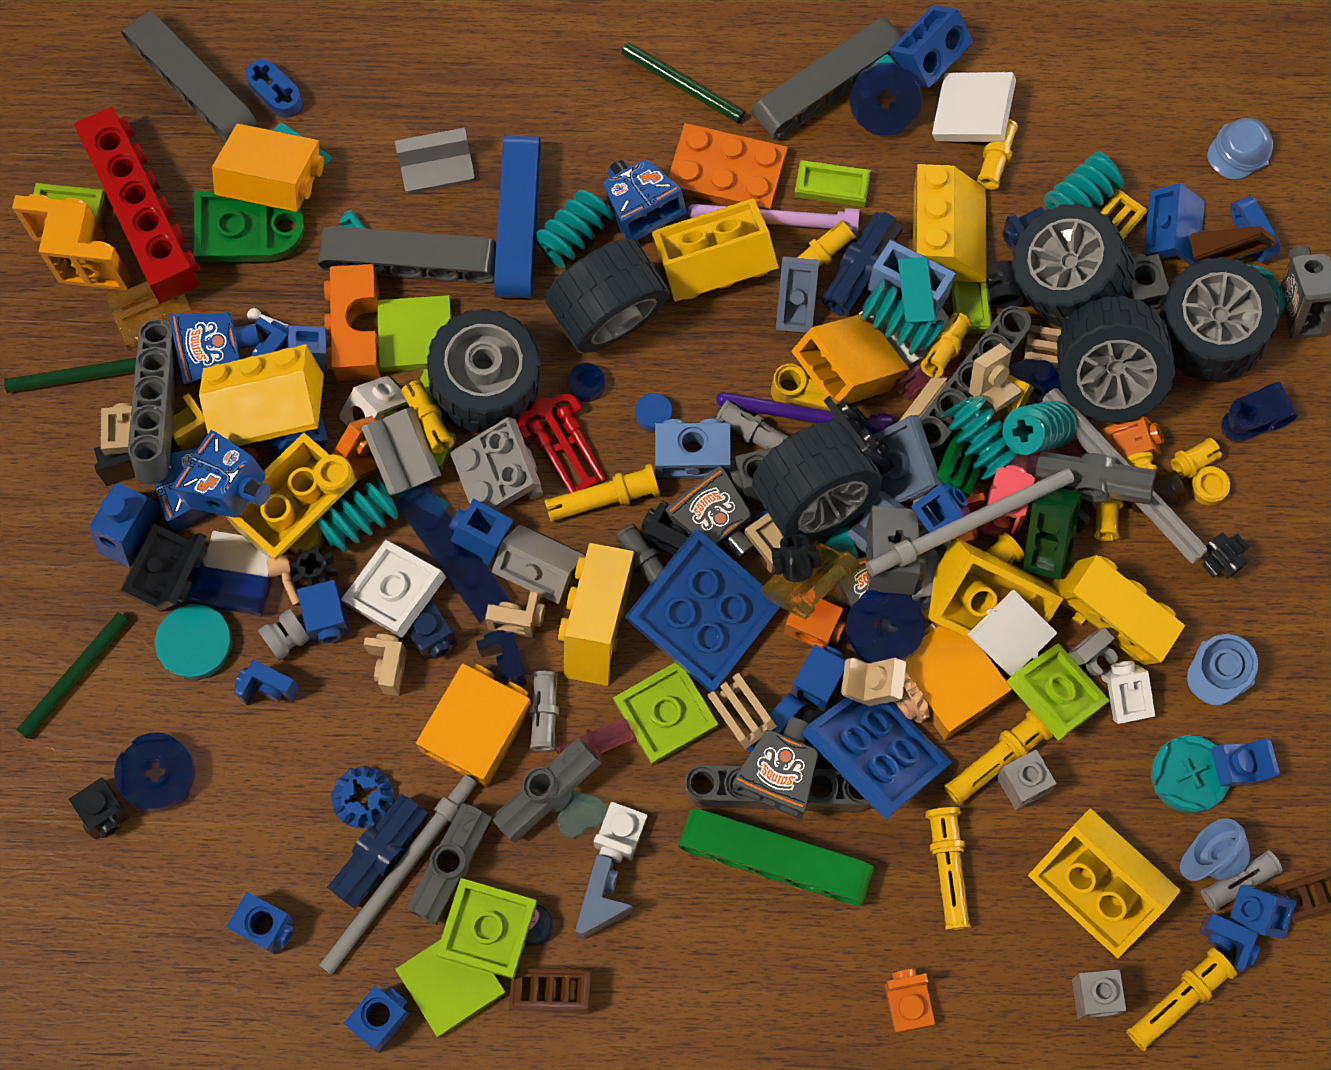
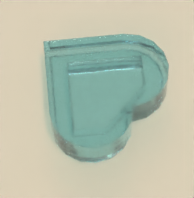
(579, 814)

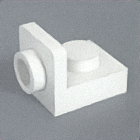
(1129, 692)
(620, 832)

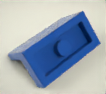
(1171, 218)

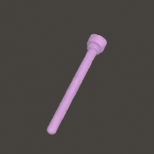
(791, 218)

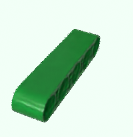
(776, 857)

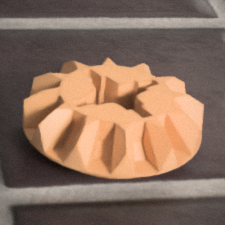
(913, 703)

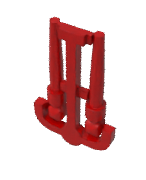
(543, 408)

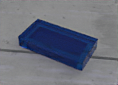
(228, 590)

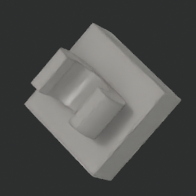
(1091, 647)

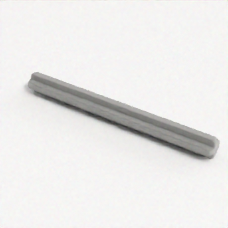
(1157, 510)

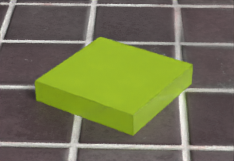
(407, 330)
(1058, 691)
(665, 713)
(487, 928)
(447, 990)

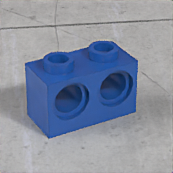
(932, 44)

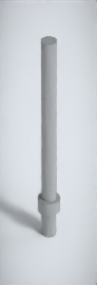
(906, 552)
(445, 812)

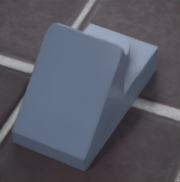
(797, 294)
(597, 910)

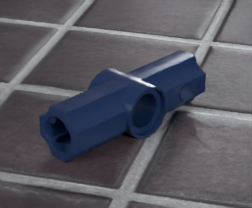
(858, 262)
(378, 851)

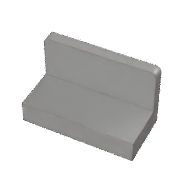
(435, 161)
(401, 451)
(536, 563)

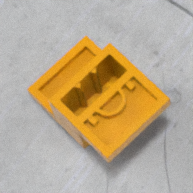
(71, 242)

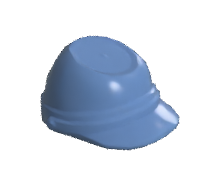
(1240, 148)
(1222, 669)
(1217, 852)

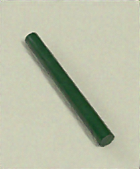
(683, 82)
(70, 375)
(72, 675)

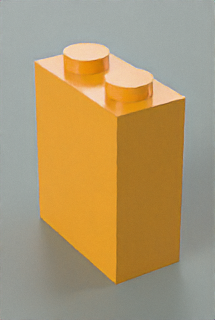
(267, 167)
(849, 359)
(955, 679)
(475, 723)

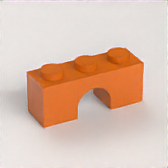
(351, 293)

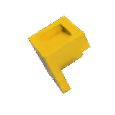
(189, 426)

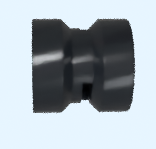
(1004, 289)

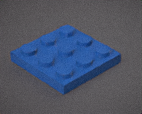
(702, 610)
(877, 752)

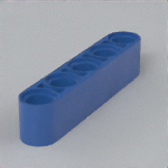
(517, 217)

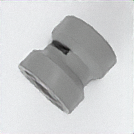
(275, 638)

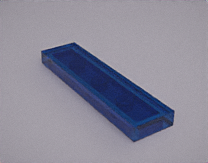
(459, 565)

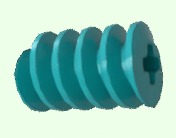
(1087, 183)
(571, 225)
(891, 312)
(1039, 427)
(980, 434)
(357, 515)

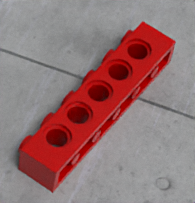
(126, 184)

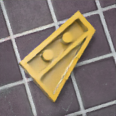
(1120, 605)
(595, 613)

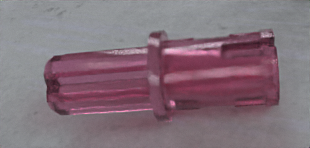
(605, 737)

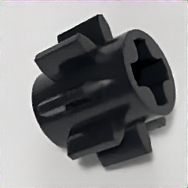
(1225, 555)
(795, 557)
(307, 561)

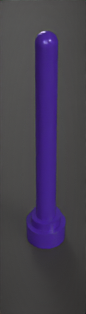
(796, 412)

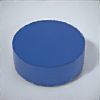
(652, 409)

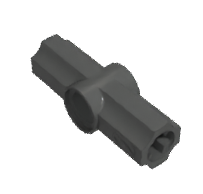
(1099, 477)
(560, 775)
(437, 886)

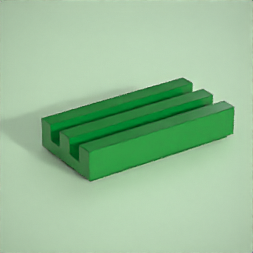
(964, 472)

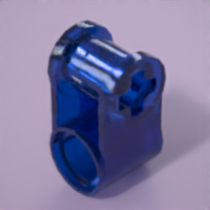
(1259, 413)

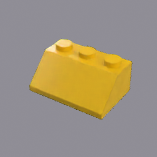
(950, 221)
(715, 250)
(262, 395)
(293, 500)
(973, 581)
(1104, 883)

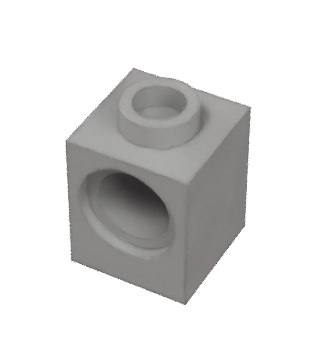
(1026, 780)
(1098, 994)

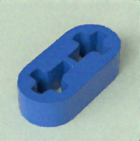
(279, 83)
(1248, 213)
(788, 707)

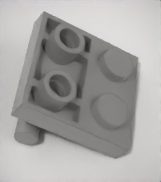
(497, 466)

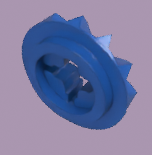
(379, 801)

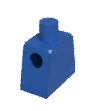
(123, 522)

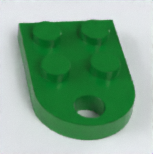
(241, 230)

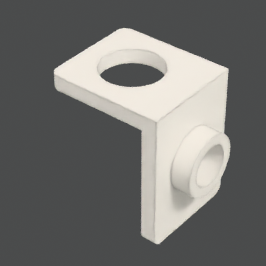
(373, 398)

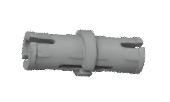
(750, 427)
(544, 711)
(1263, 868)

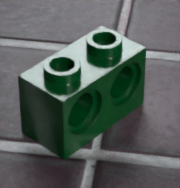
(1052, 533)

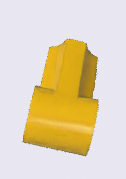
(805, 395)

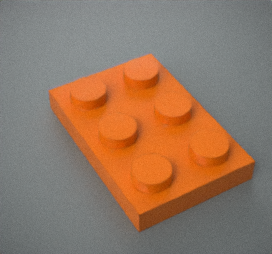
(727, 167)

